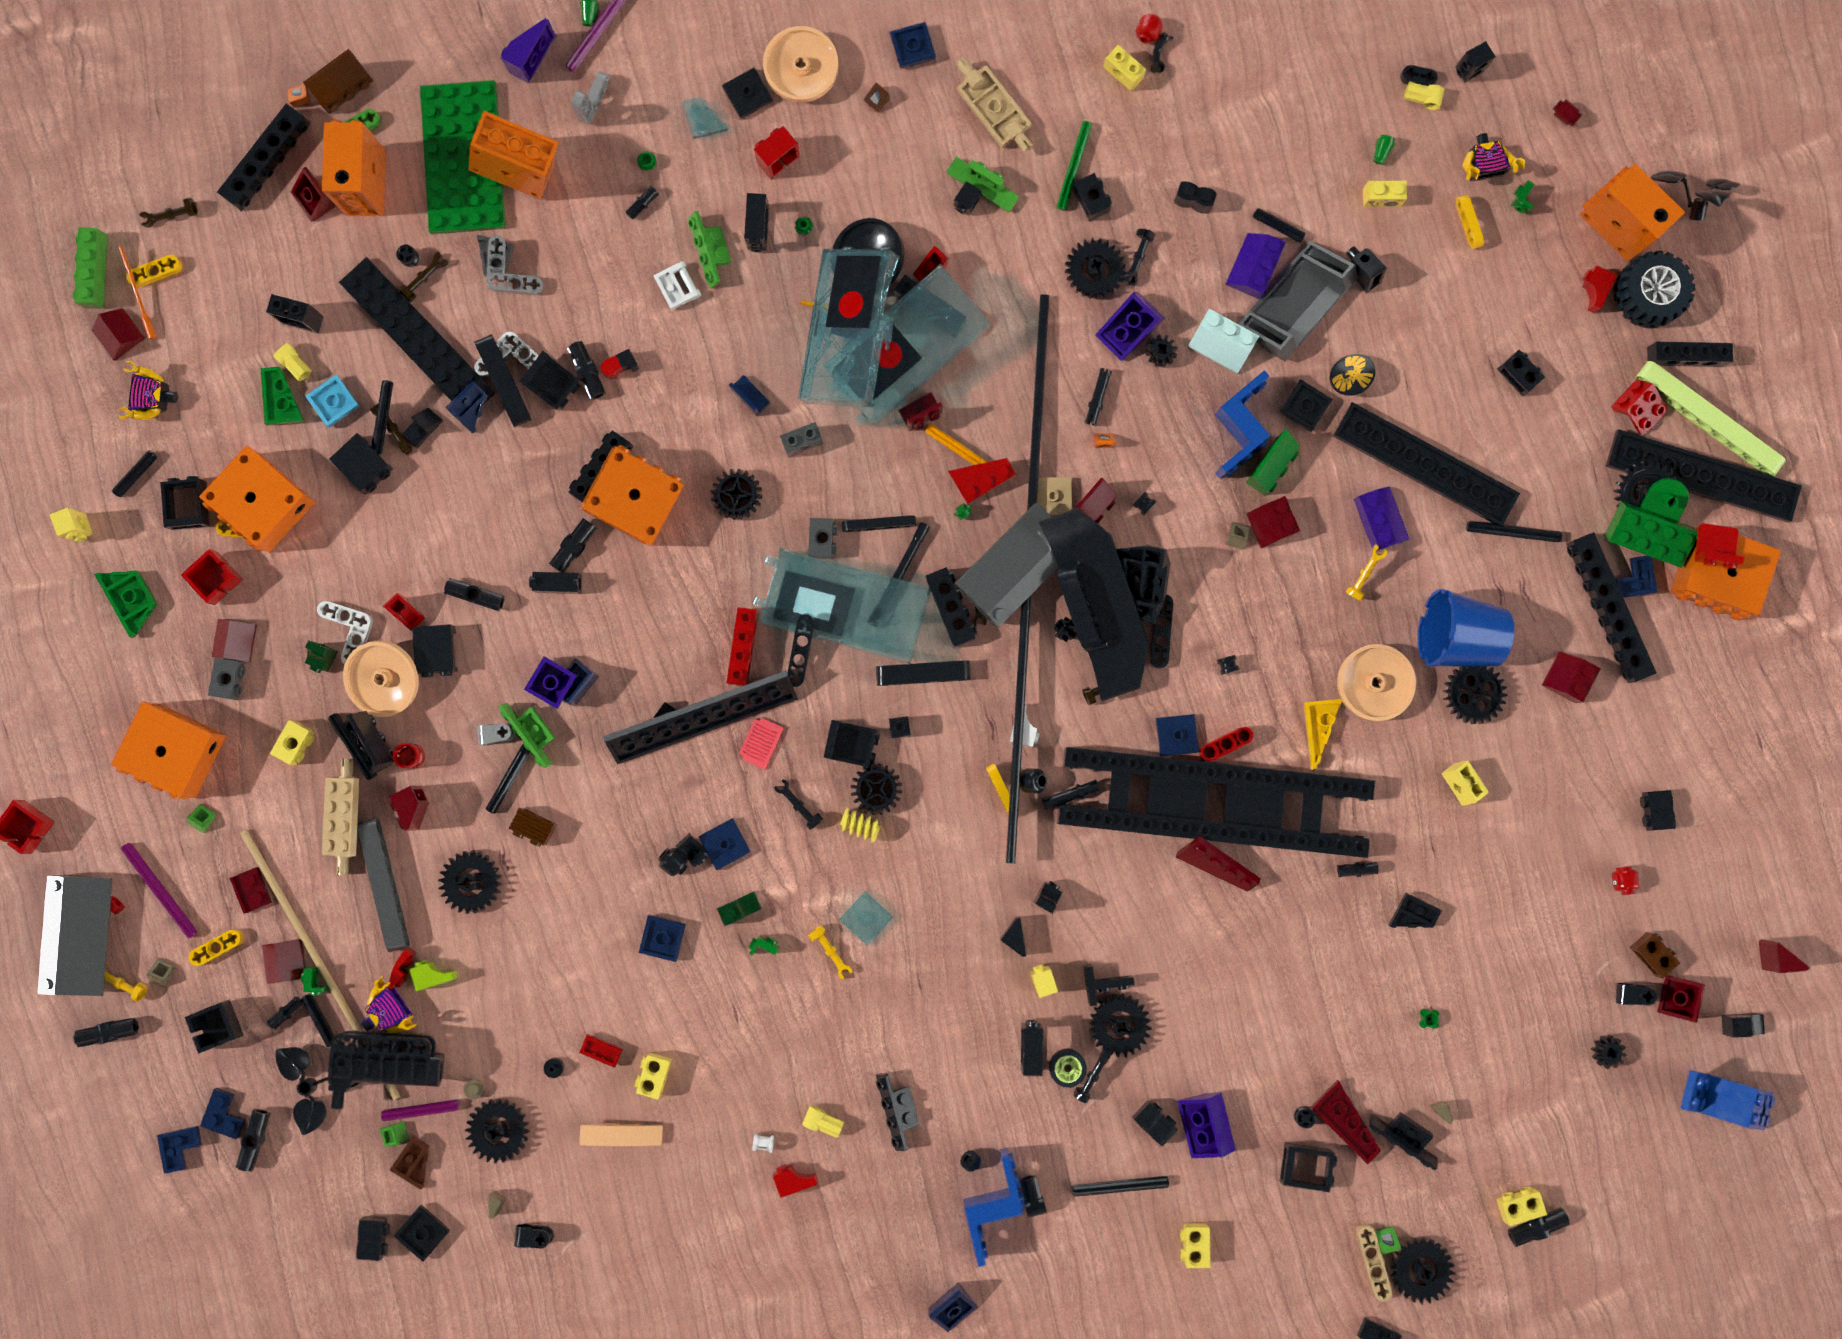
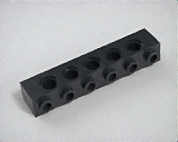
(263, 147)

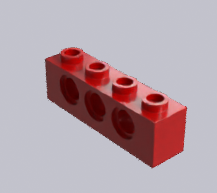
(742, 647)

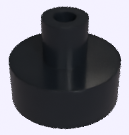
(555, 1063)
(970, 1161)

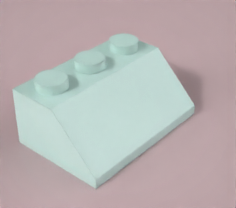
(1223, 341)

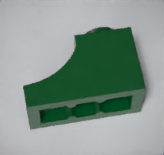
(319, 656)
(739, 908)

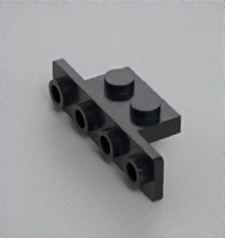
(898, 1109)
(1408, 1136)

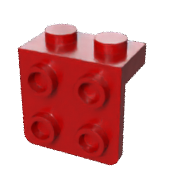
(1641, 405)
(1717, 546)

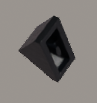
(1014, 937)

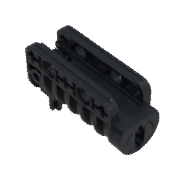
(382, 1063)

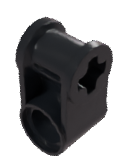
(1633, 994)
(529, 1236)

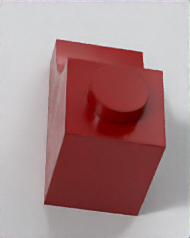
(1598, 285)
(790, 1181)

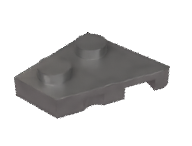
(496, 263)

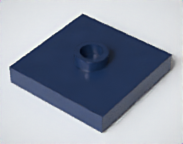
(912, 45)
(1177, 735)
(724, 844)
(662, 938)

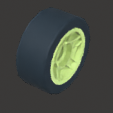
(1067, 1078)

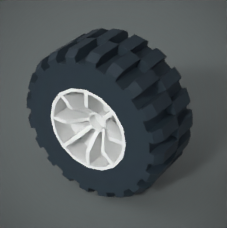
(1654, 289)

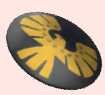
(1352, 374)

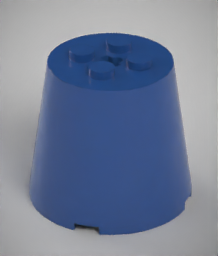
(1464, 631)

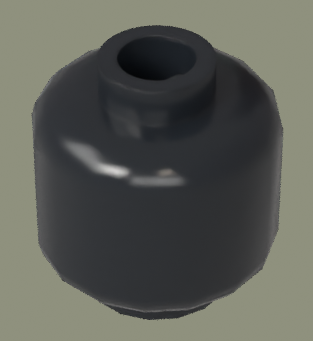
(1033, 780)
(672, 862)

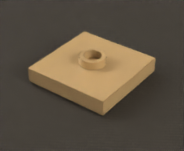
(1055, 495)

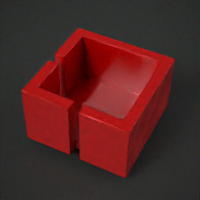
(777, 146)
(211, 577)
(23, 823)

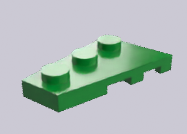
(278, 399)

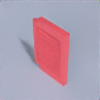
(761, 742)

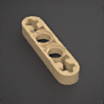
(1376, 1261)

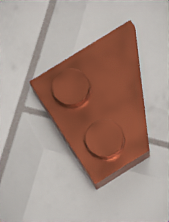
(412, 1162)

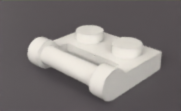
(671, 289)

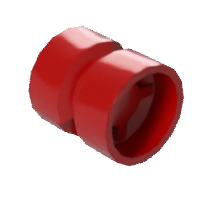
(408, 755)

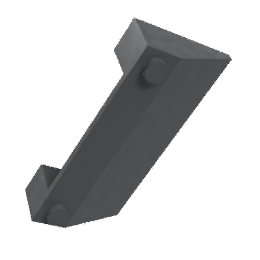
(1299, 299)
(1010, 568)
(75, 935)

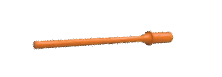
(145, 318)

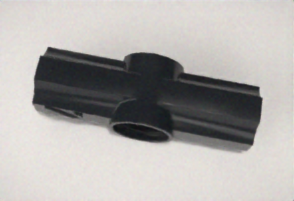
(586, 370)
(573, 545)
(463, 591)
(106, 1032)
(256, 1128)
(1538, 1228)

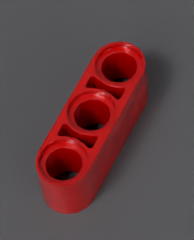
(1235, 743)

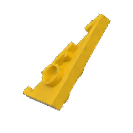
(1319, 720)

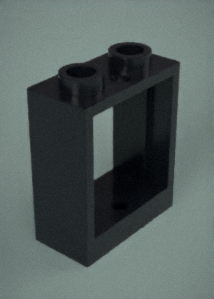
(756, 222)
(291, 312)
(168, 506)
(1031, 1048)
(1288, 1165)

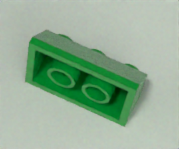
(1274, 463)

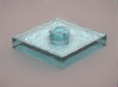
(866, 918)

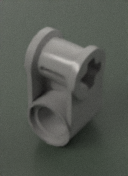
(493, 733)

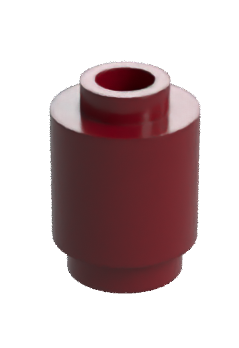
(1567, 112)

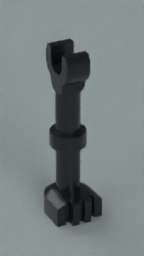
(1132, 274)
(812, 821)
(1083, 1094)

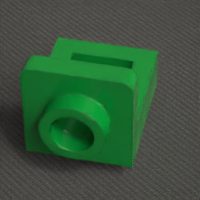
(1519, 203)
(768, 944)
(310, 980)

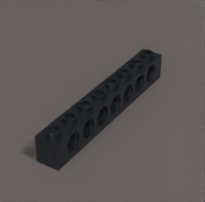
(1620, 613)

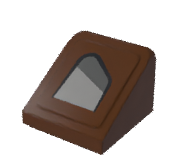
(877, 97)

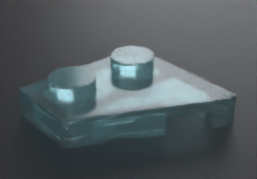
(702, 119)

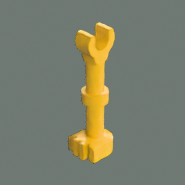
(1355, 591)
(818, 933)
(136, 992)

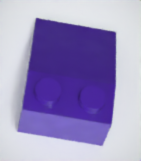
(528, 50)
(1130, 325)

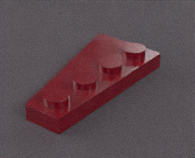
(1215, 862)
(1341, 1116)

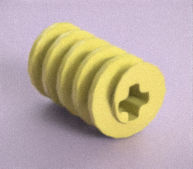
(860, 825)

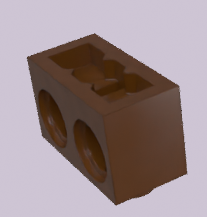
(1653, 957)

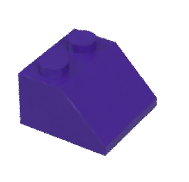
(550, 682)

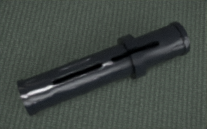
(1095, 404)
(1071, 794)

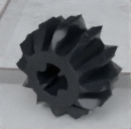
(1163, 357)
(1602, 1049)

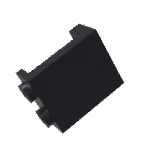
(550, 381)
(361, 464)
(434, 650)
(851, 743)

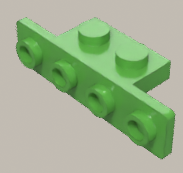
(988, 182)
(710, 246)
(532, 731)

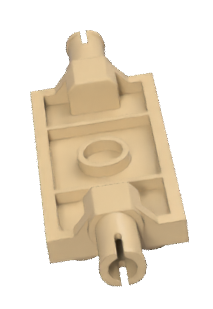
(993, 106)
(341, 817)

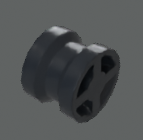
(405, 252)
(1144, 503)
(1228, 664)
(1308, 1117)

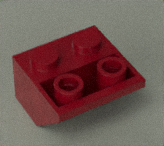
(410, 807)

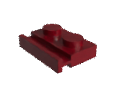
(250, 890)

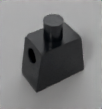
(1368, 267)

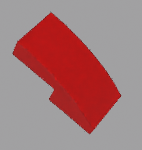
(399, 973)

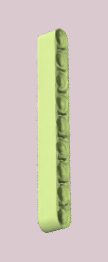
(1712, 420)

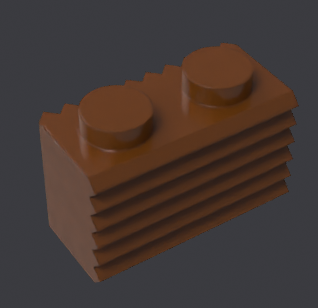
(532, 826)

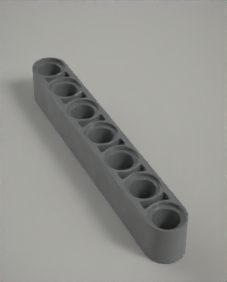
(383, 885)

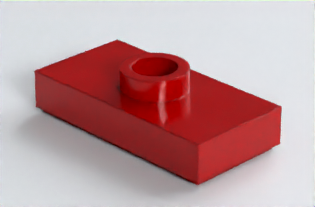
(601, 1050)

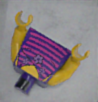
(387, 1010)

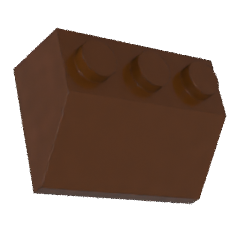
(338, 81)

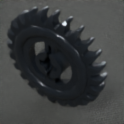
(1090, 251)
(1638, 474)
(451, 884)
(1135, 1036)
(515, 1135)
(1433, 1284)

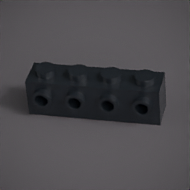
(581, 486)

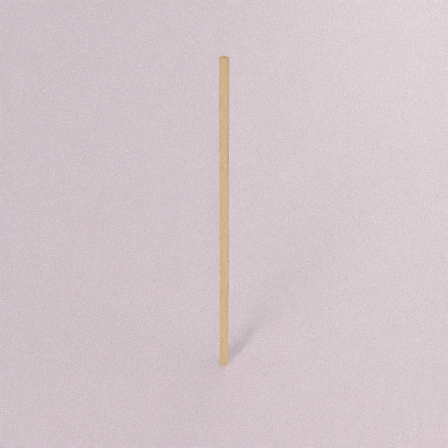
(307, 943)

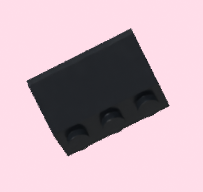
(368, 741)

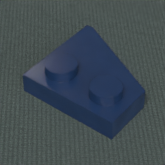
(468, 405)

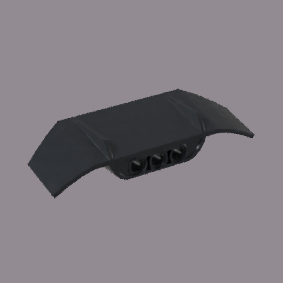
(1099, 601)

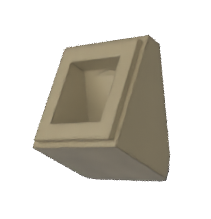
(1238, 536)
(160, 972)
(1443, 1111)
(496, 1202)

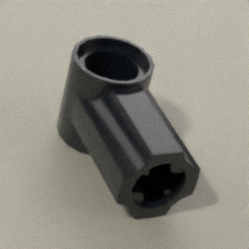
(1033, 1200)

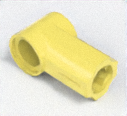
(1429, 96)
(289, 358)
(817, 1119)

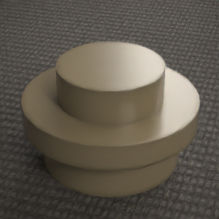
(474, 1089)

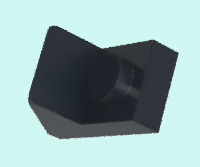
(423, 425)

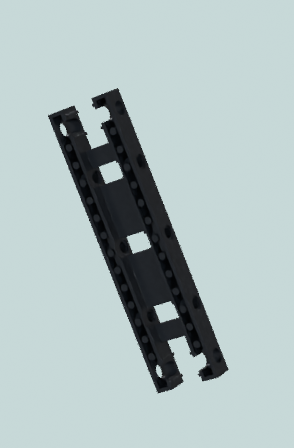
(1251, 802)

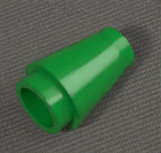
(588, 12)
(1383, 148)

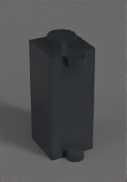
(556, 582)

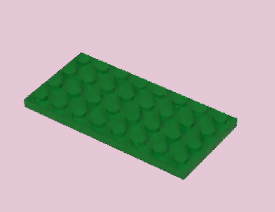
(456, 196)

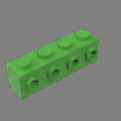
(90, 268)

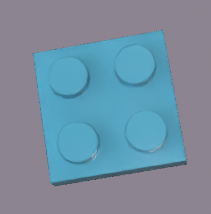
(332, 401)

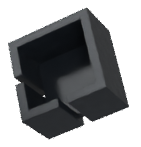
(218, 1026)

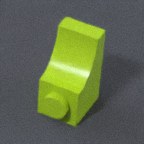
(428, 975)

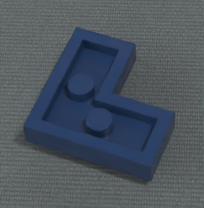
(1642, 579)
(217, 1117)
(172, 1146)

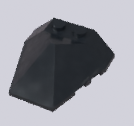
(1147, 577)

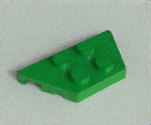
(129, 598)

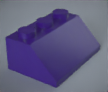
(1255, 264)
(1381, 518)
(1206, 1125)

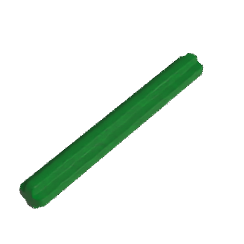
(1074, 165)

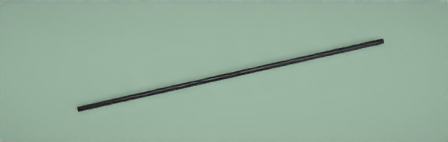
(1026, 606)

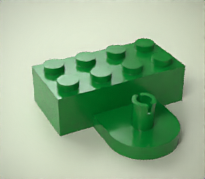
(1655, 525)

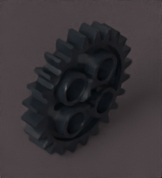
(1470, 709)

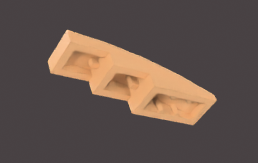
(620, 1134)

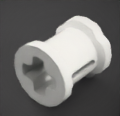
(763, 1143)

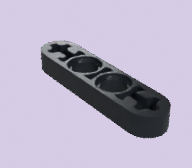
(879, 523)
(1162, 631)
(802, 650)

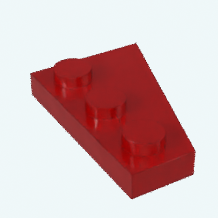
(981, 478)

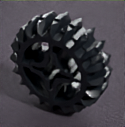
(728, 492)
(889, 800)

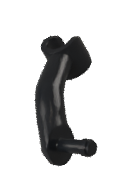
(1159, 66)

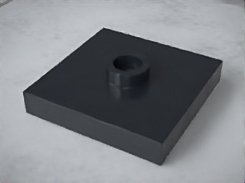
(747, 93)
(1305, 405)
(422, 1233)

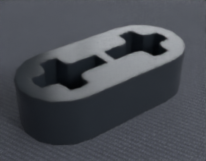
(1418, 75)

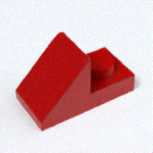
(931, 262)
(404, 611)

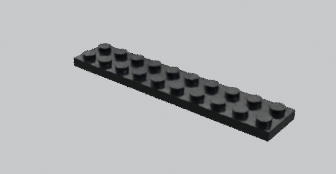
(411, 330)
(1426, 464)
(1709, 476)
(701, 717)

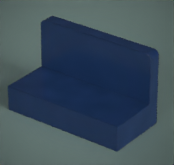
(749, 395)

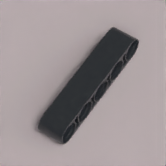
(502, 380)
(923, 673)

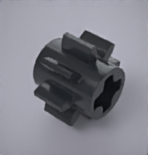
(1065, 629)

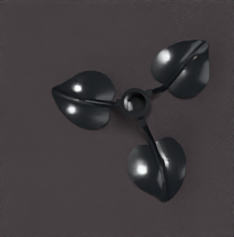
(1700, 205)
(306, 1112)

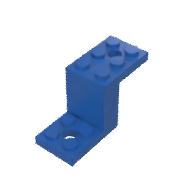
(1243, 425)
(1727, 1100)
(993, 1207)

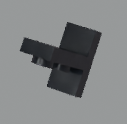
(1103, 985)

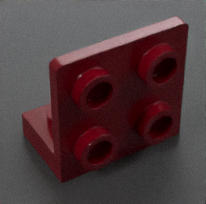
(921, 411)

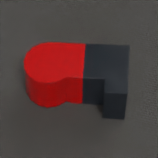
(621, 362)

